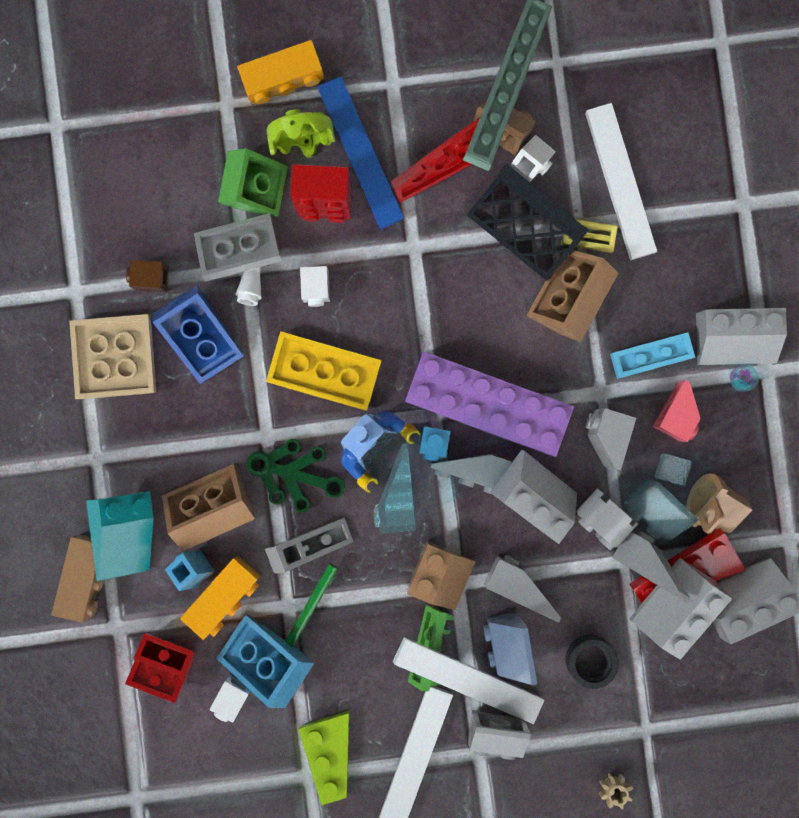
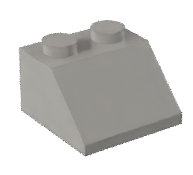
(610, 435)
(498, 735)

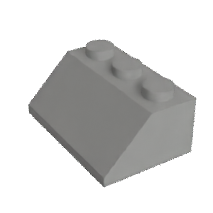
(740, 336)
(538, 496)
(758, 601)
(674, 622)

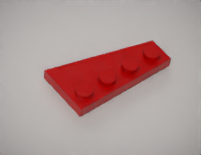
(435, 166)
(709, 555)

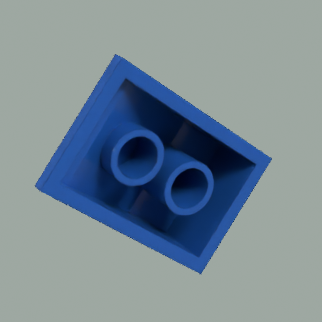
(197, 334)

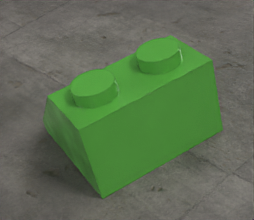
(252, 182)

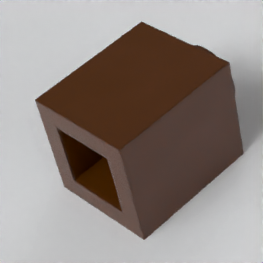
(147, 275)

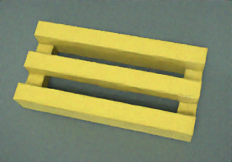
(595, 246)

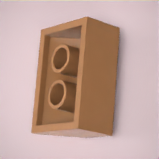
(573, 294)
(207, 508)

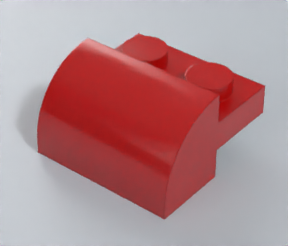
(160, 668)

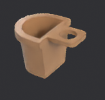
(716, 504)

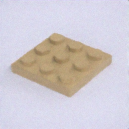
(113, 356)

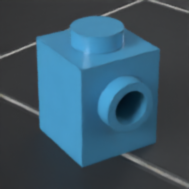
(434, 443)
(189, 570)

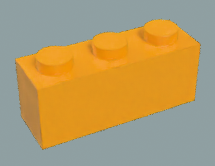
(281, 72)
(221, 598)

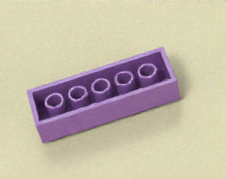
(489, 404)

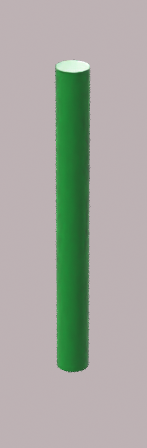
(311, 605)

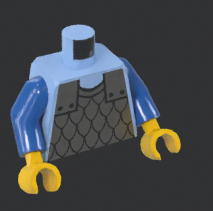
(368, 440)

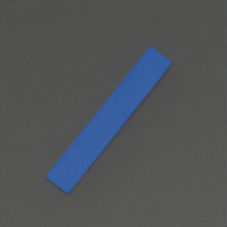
(360, 153)

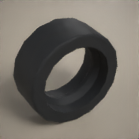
(606, 676)

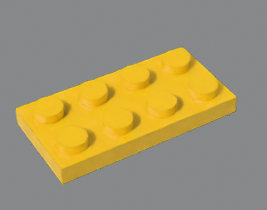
(323, 371)

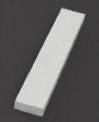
(620, 181)
(468, 680)
(416, 753)

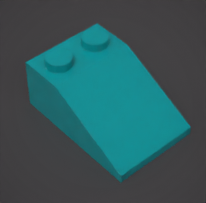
(121, 534)

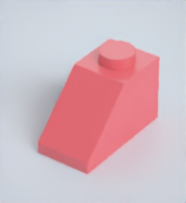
(679, 414)

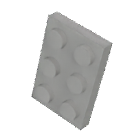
(237, 247)

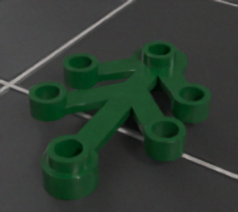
(290, 474)

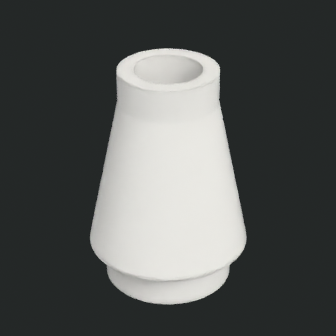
(249, 287)

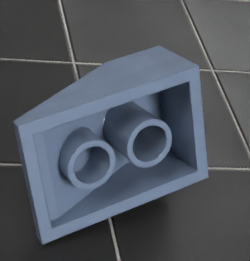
(510, 647)

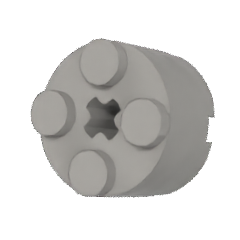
(606, 518)

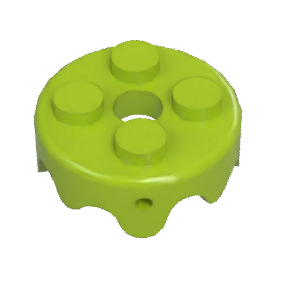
(297, 129)

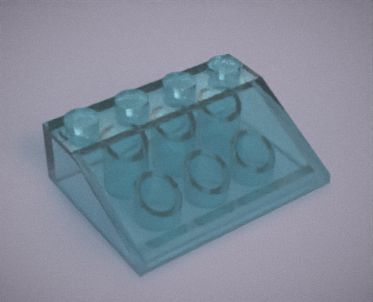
(396, 506)

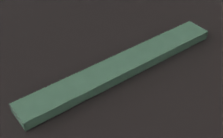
(507, 85)

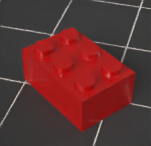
(321, 192)

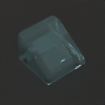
(673, 469)

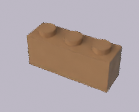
(78, 582)

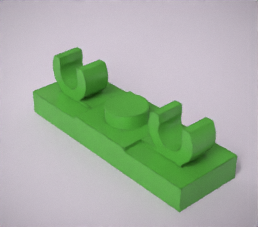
(430, 636)

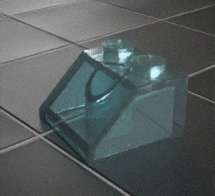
(659, 510)

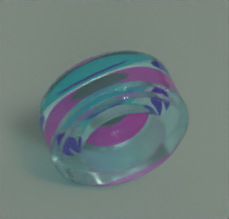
(744, 378)

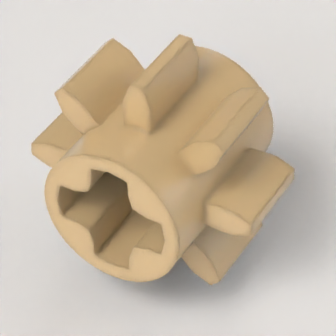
(622, 795)

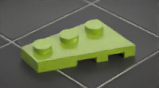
(327, 755)

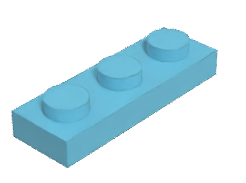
(652, 355)

